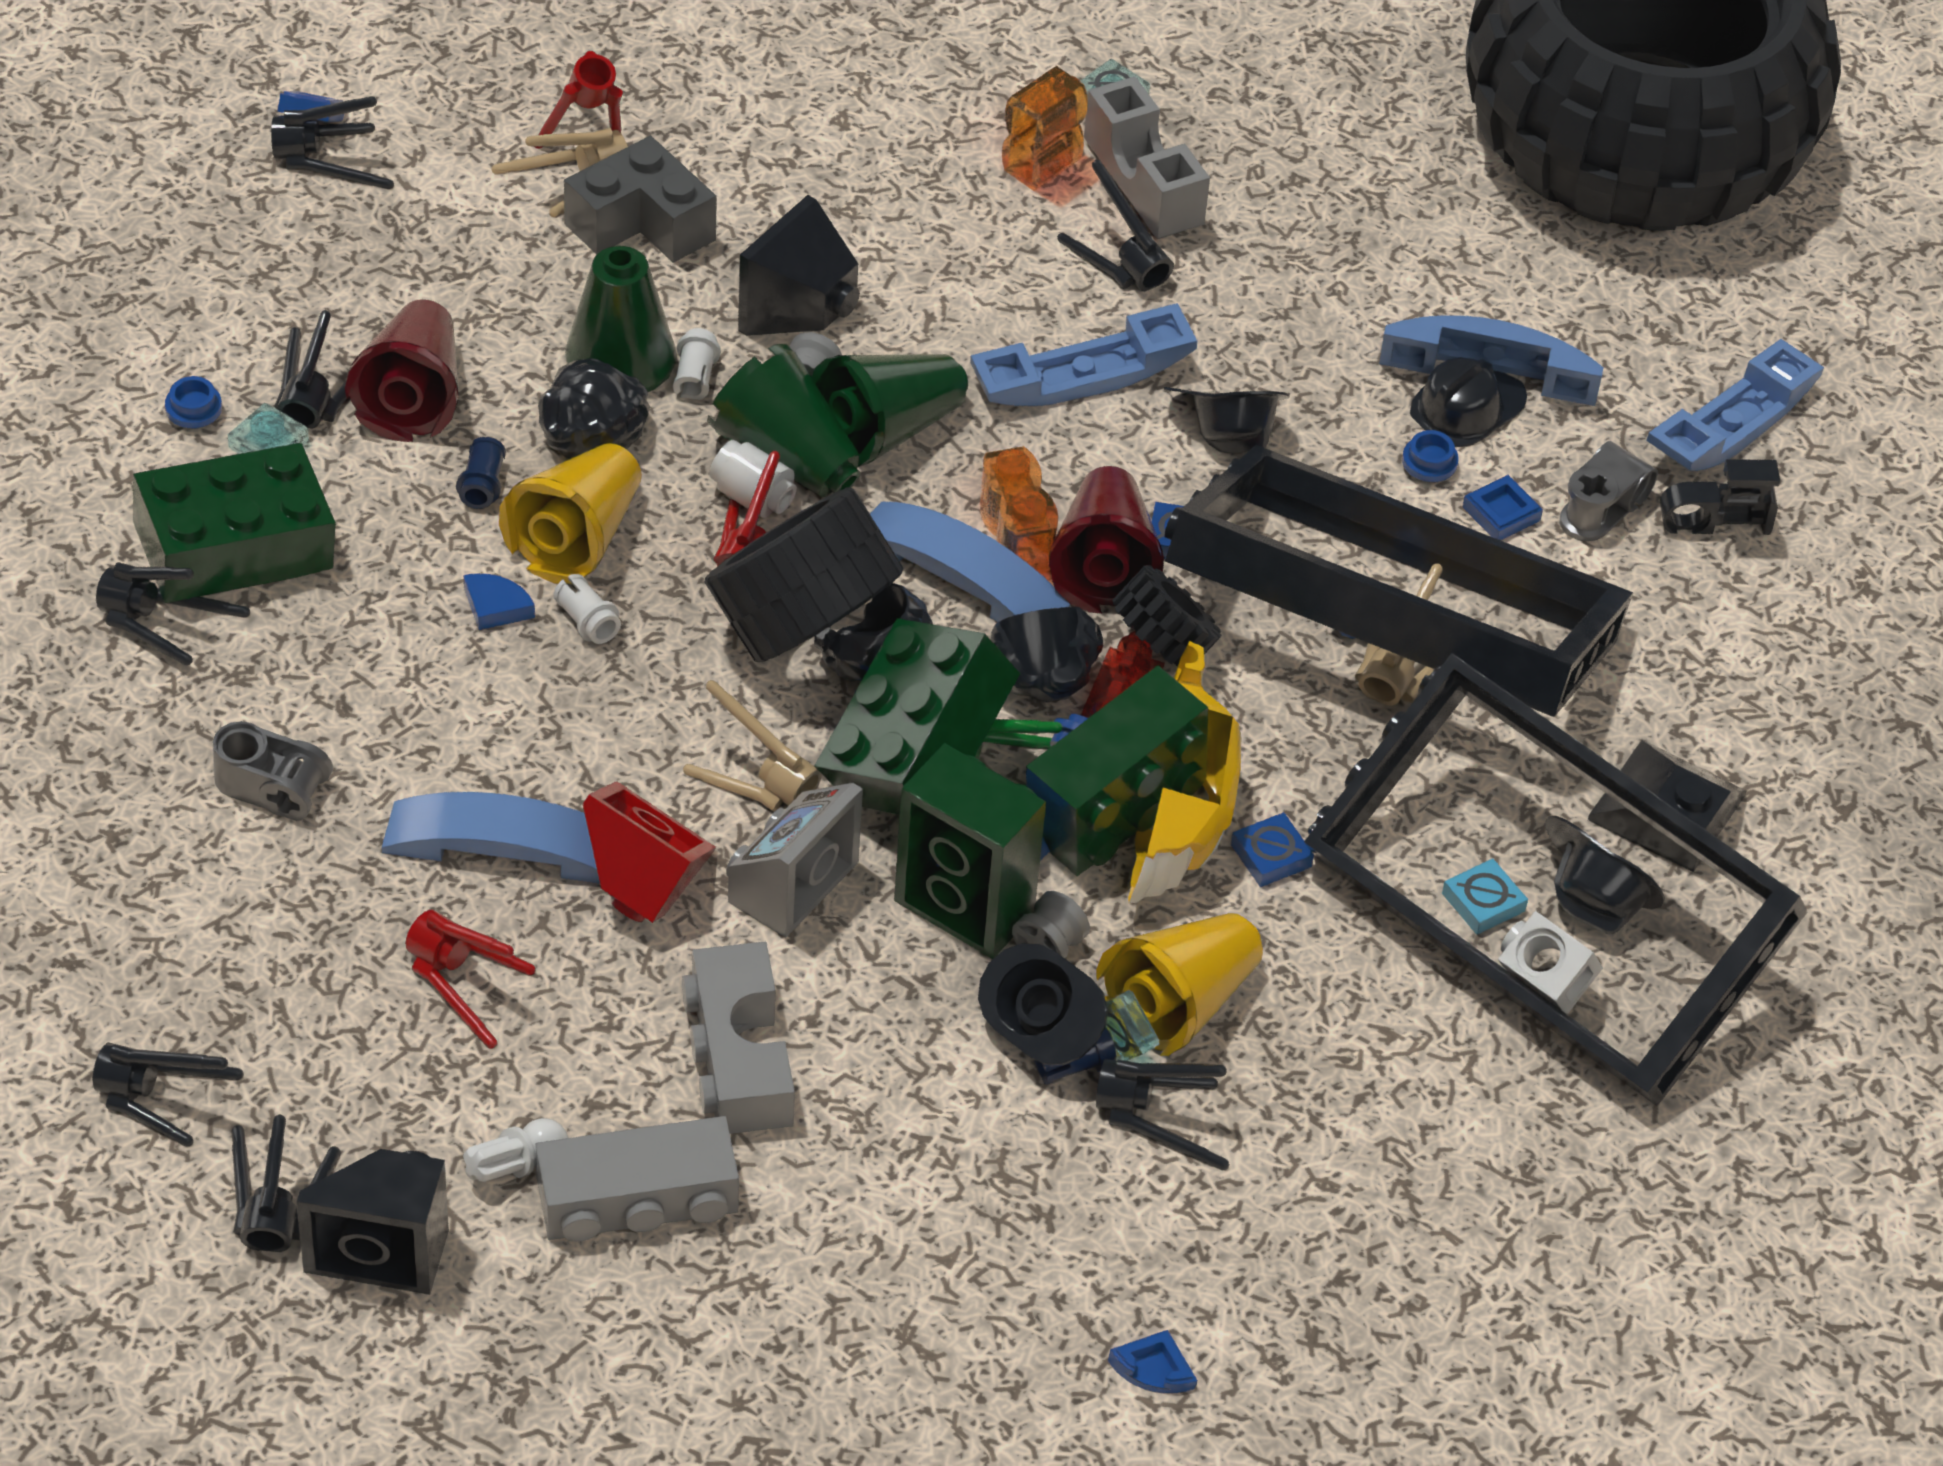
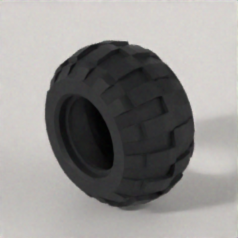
(1653, 103)

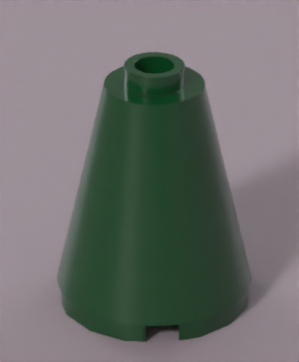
(623, 319)
(889, 396)
(784, 412)

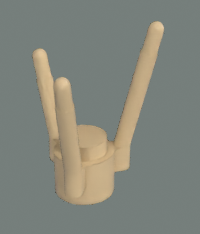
(591, 149)
(1388, 675)
(783, 771)

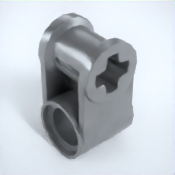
(1605, 492)
(267, 769)

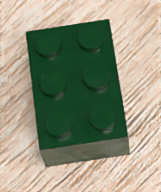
(234, 521)
(917, 694)
(1112, 769)
(982, 838)

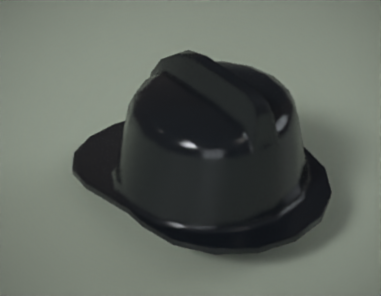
(1467, 400)
(1235, 419)
(1596, 882)
(1042, 1004)

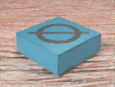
(1484, 896)

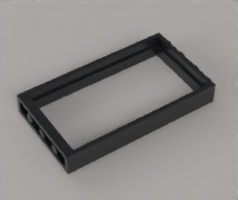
(1384, 614)
(1719, 992)

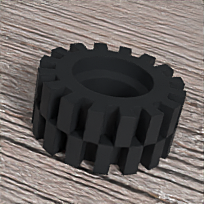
(1165, 614)

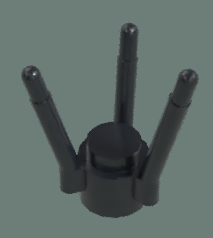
(298, 135)
(1140, 256)
(307, 394)
(128, 594)
(133, 1072)
(1129, 1086)
(269, 1217)

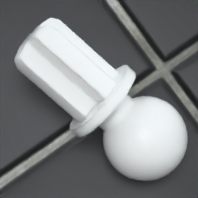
(512, 1151)

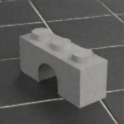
(1161, 184)
(745, 1079)

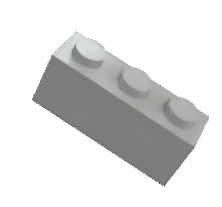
(637, 1178)

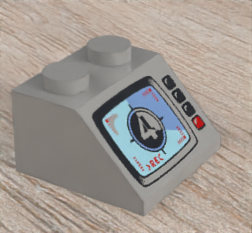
(797, 857)

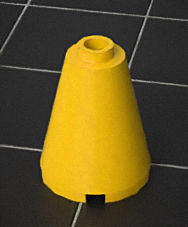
(570, 512)
(1183, 973)

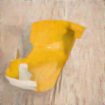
(1186, 826)

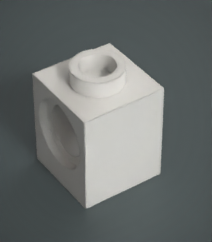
(1567, 979)

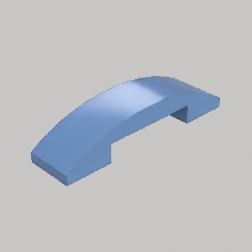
(1507, 346)
(1089, 368)
(1741, 413)
(965, 559)
(493, 827)

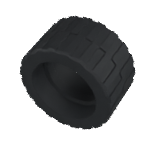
(804, 575)

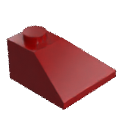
(641, 852)

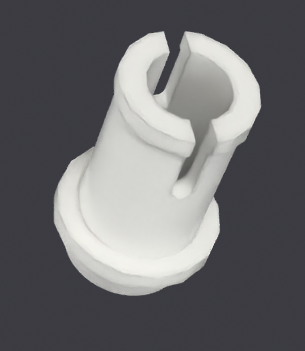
(697, 354)
(595, 618)

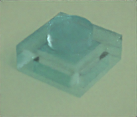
(266, 430)

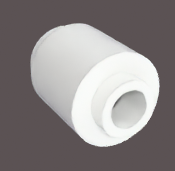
(739, 470)

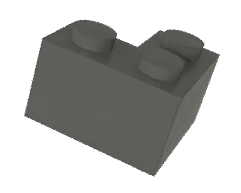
(641, 193)

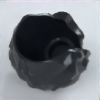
(592, 407)
(855, 646)
(1049, 650)

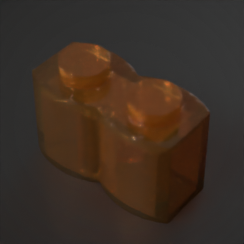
(1044, 128)
(1017, 506)

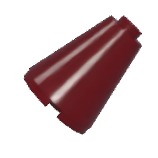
(407, 375)
(1103, 540)

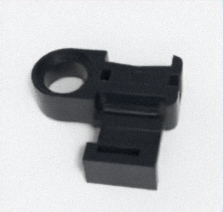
(1745, 499)

